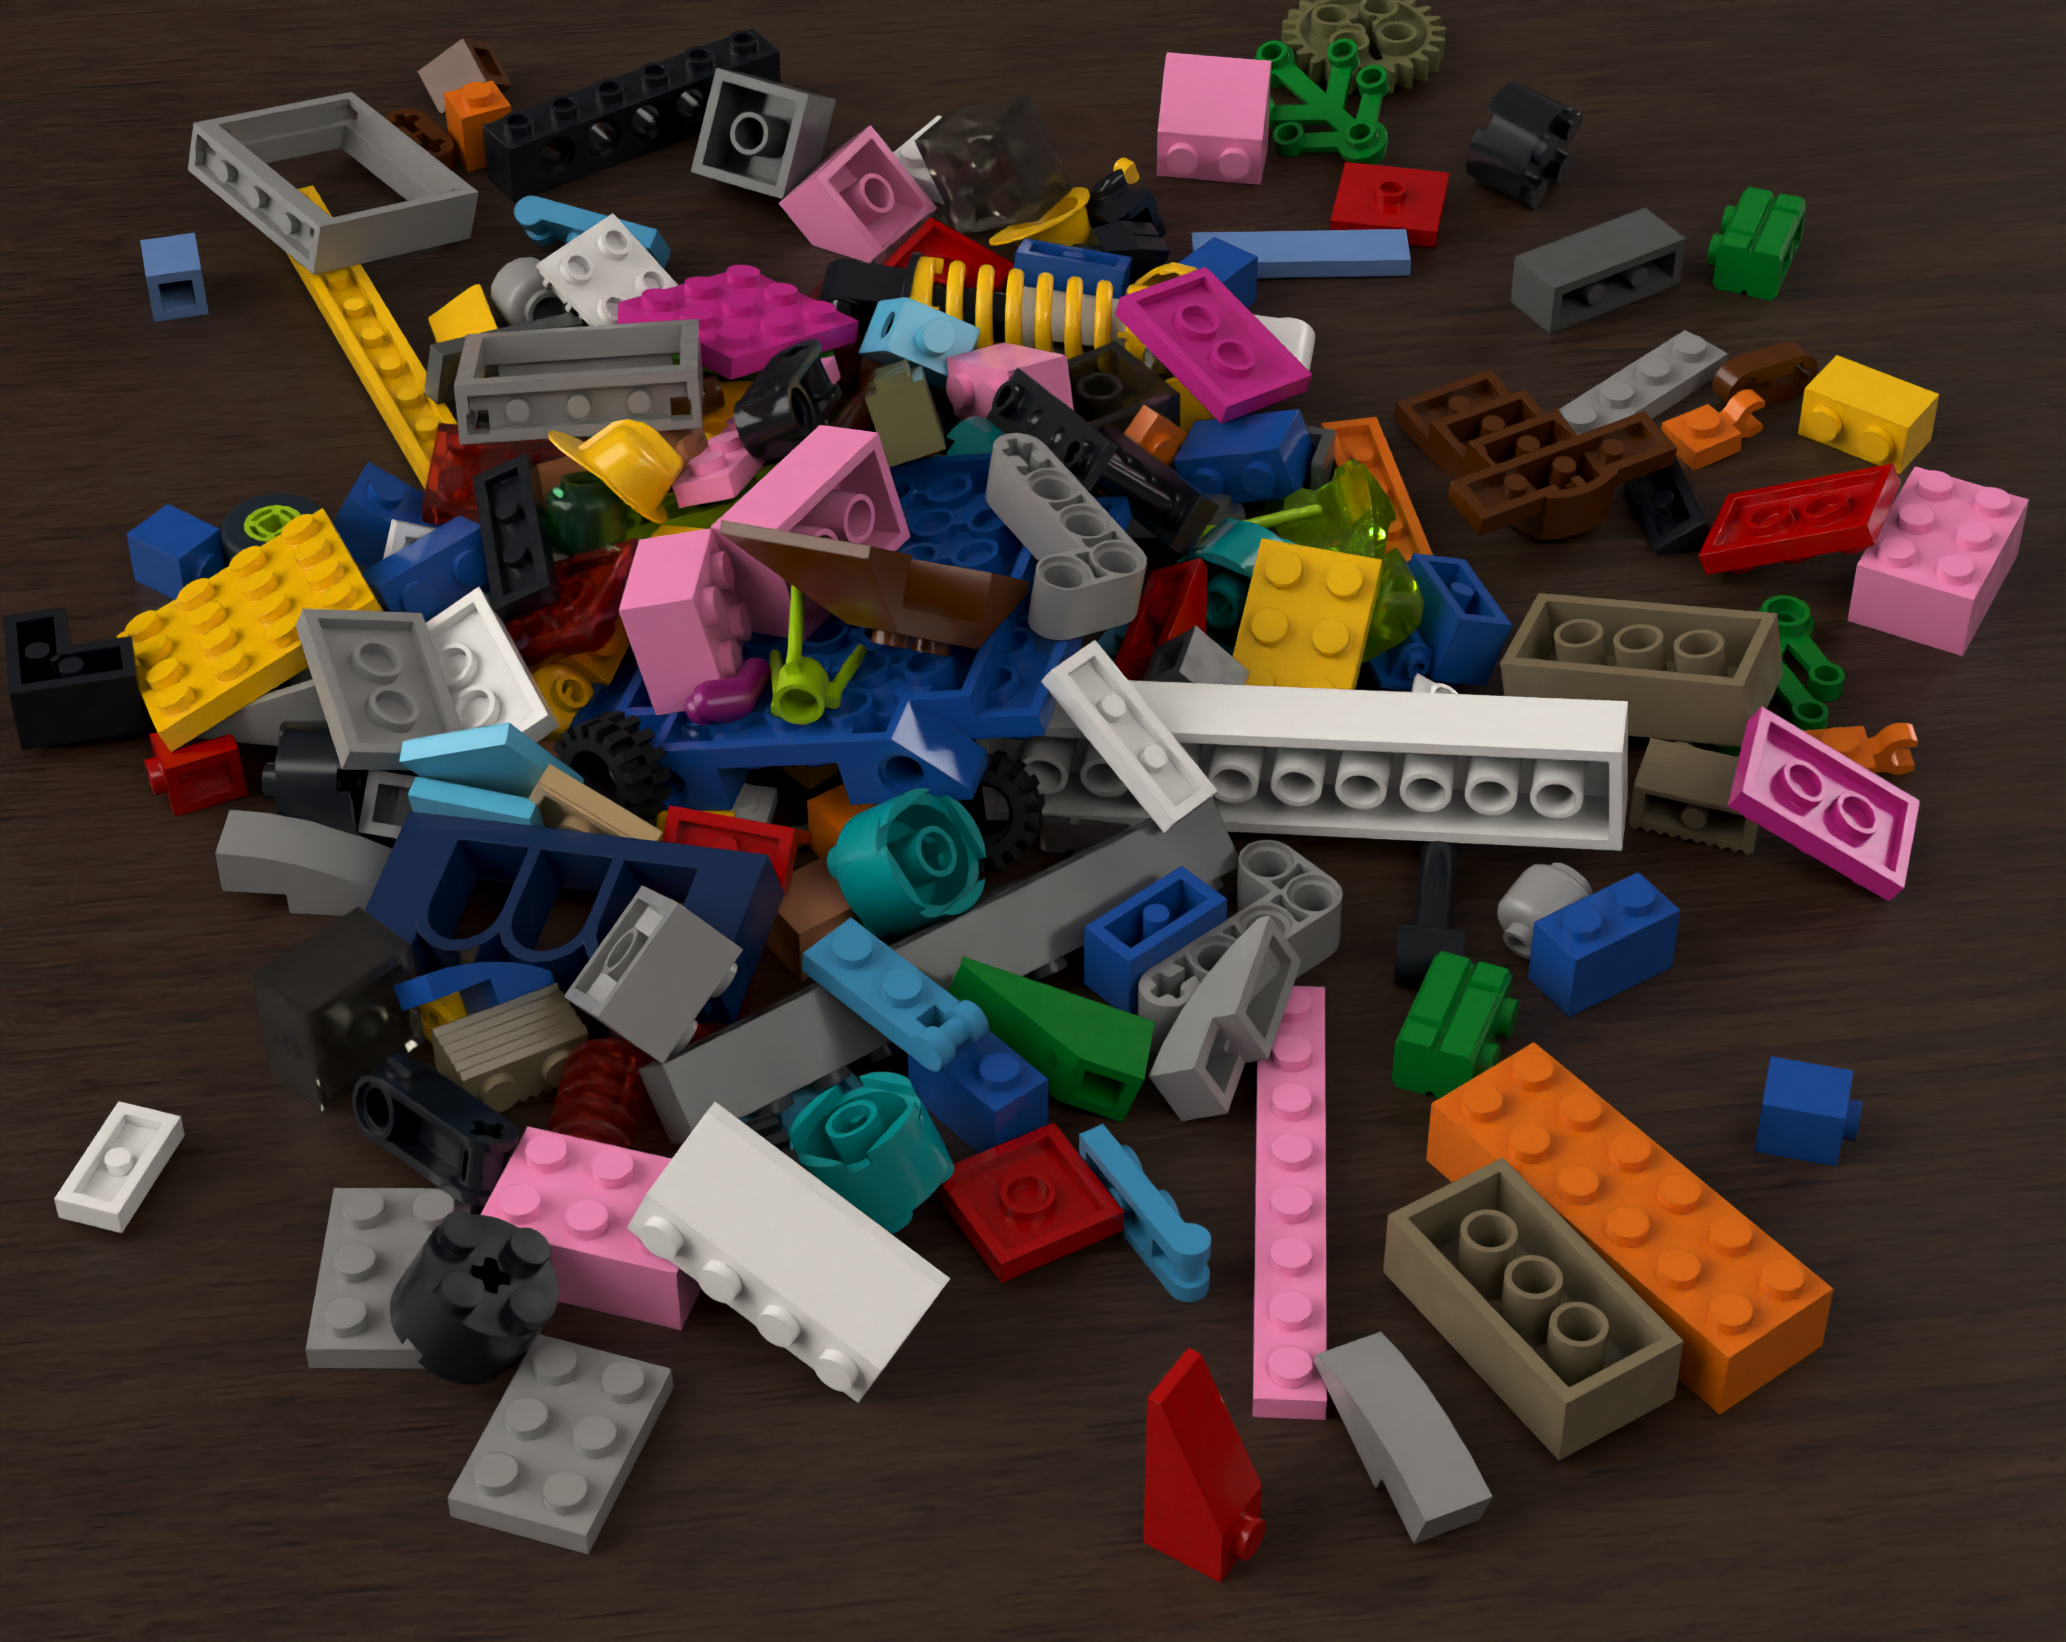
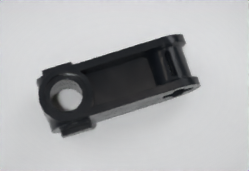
(786, 402)
(434, 1127)

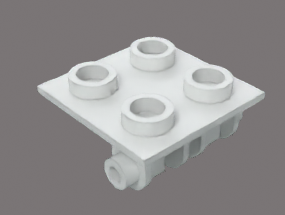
(601, 270)

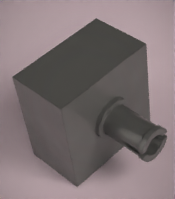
(761, 133)

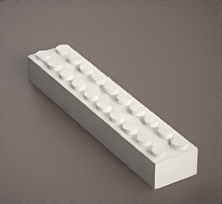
(1363, 764)

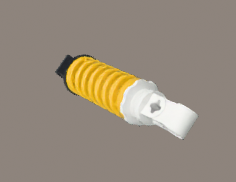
(1021, 315)

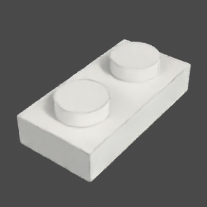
(119, 1167)

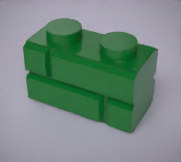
(1757, 243)
(1454, 1025)

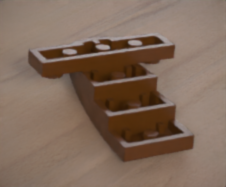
(1524, 464)

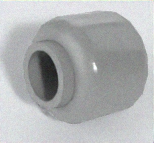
(521, 296)
(1535, 895)

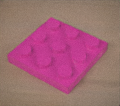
(743, 318)

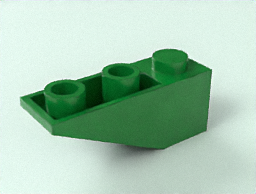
(1082, 1047)

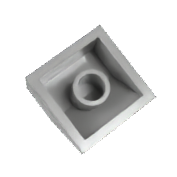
(655, 974)

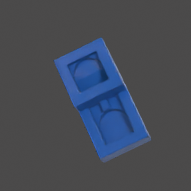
(479, 984)

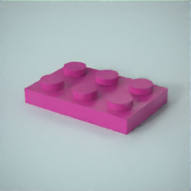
(1213, 344)
(1824, 804)

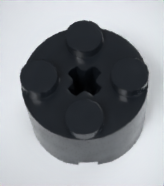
(1523, 144)
(310, 780)
(475, 1297)

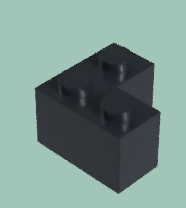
(66, 689)

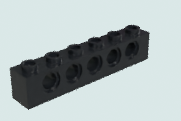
(617, 117)

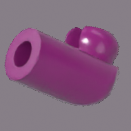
(729, 697)

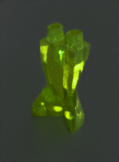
(1357, 523)

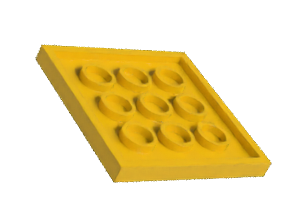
(237, 630)

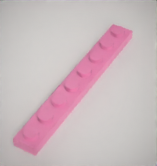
(1291, 1216)

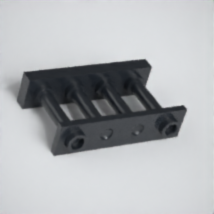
(1107, 460)

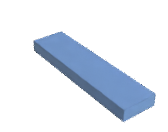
(1321, 252)

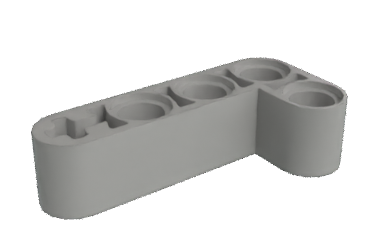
(1086, 564)
(1269, 883)

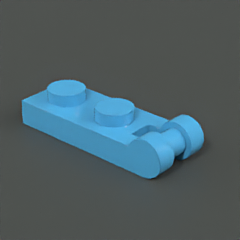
(554, 221)
(893, 995)
(1152, 1221)

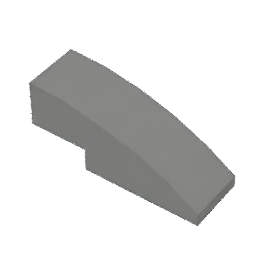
(309, 862)
(1227, 1023)
(1404, 1437)

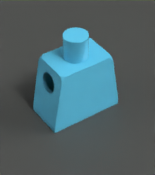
(918, 335)

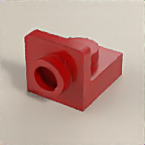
(197, 773)

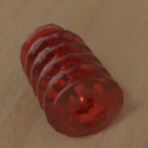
(601, 1093)

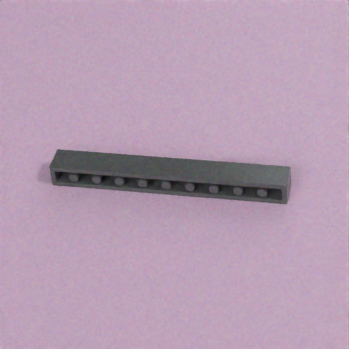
(1018, 930)

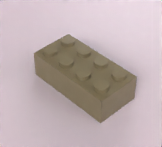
(1678, 666)
(1532, 1308)

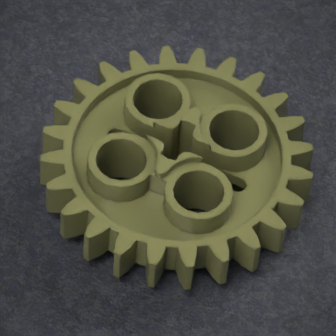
(1386, 34)

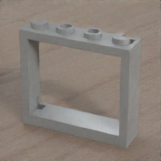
(232, 159)
(578, 380)

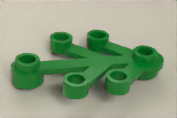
(1355, 140)
(1824, 678)

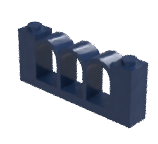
(443, 857)

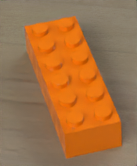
(1672, 1238)

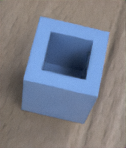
(174, 277)

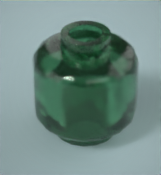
(584, 514)

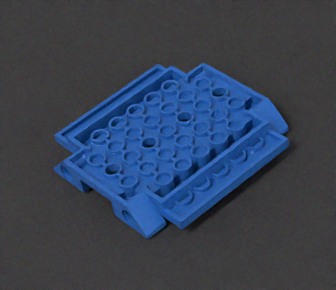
(904, 711)

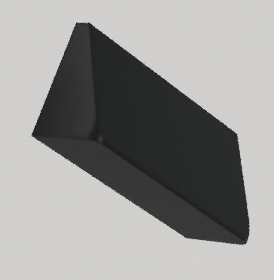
(1670, 510)

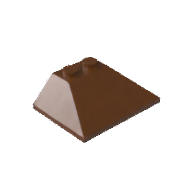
(887, 588)

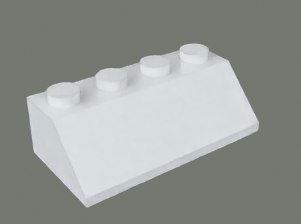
(786, 1252)

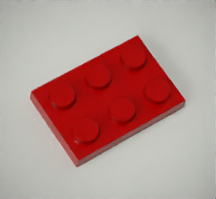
(1800, 520)

